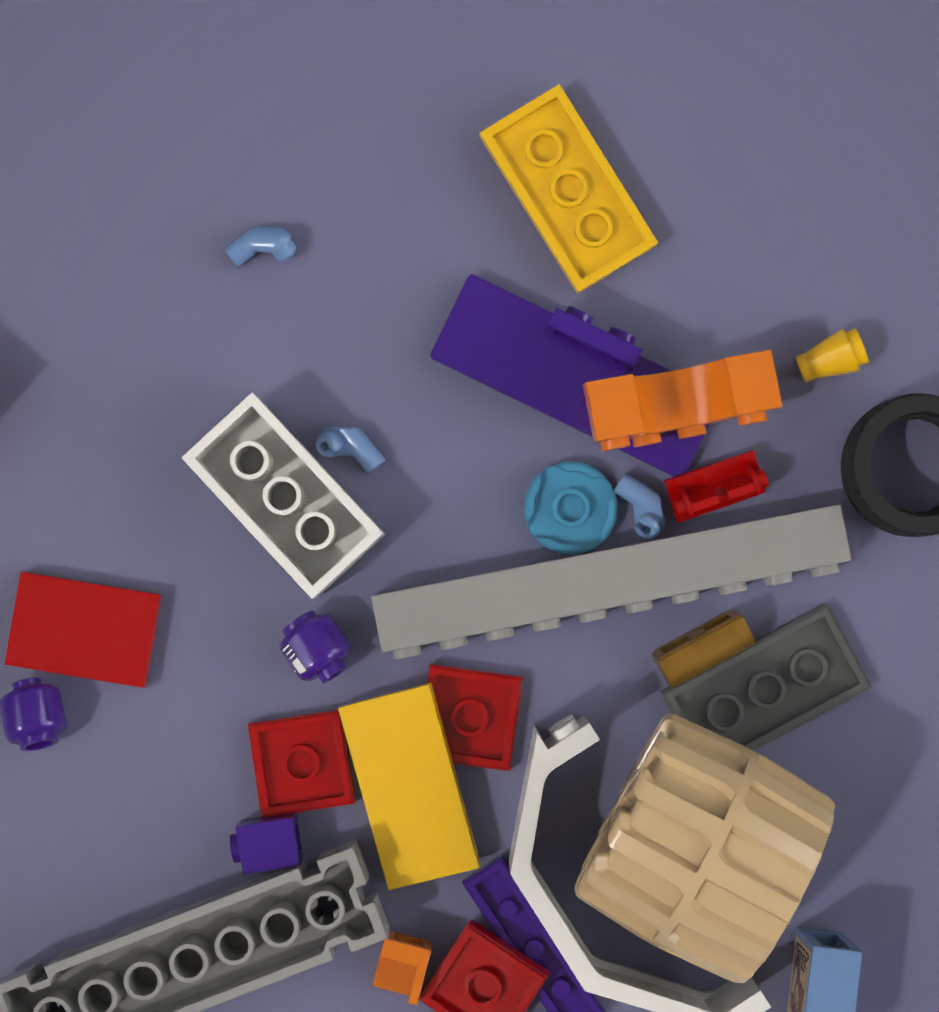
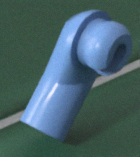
(261, 239)
(349, 442)

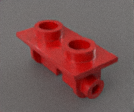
(716, 486)

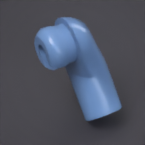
(646, 505)

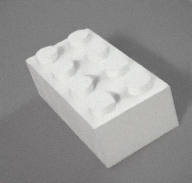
(283, 496)

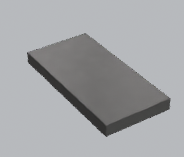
(774, 682)

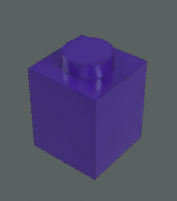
(267, 843)

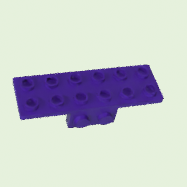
(546, 361)

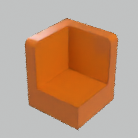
(403, 965)

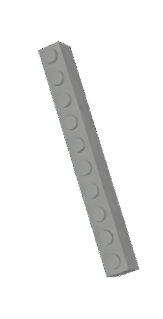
(611, 579)

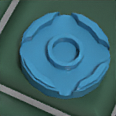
(570, 508)

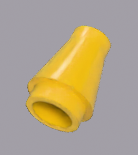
(834, 356)

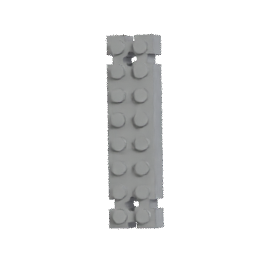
(212, 945)

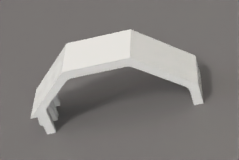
(594, 973)

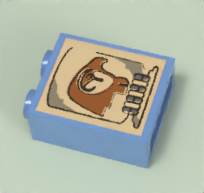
(824, 972)

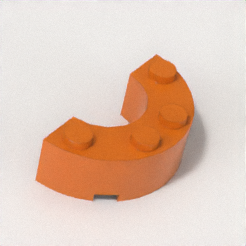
(681, 400)

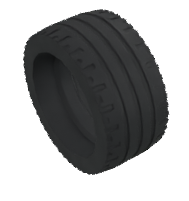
(857, 469)

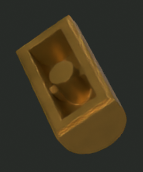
(703, 647)

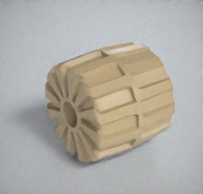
(707, 849)

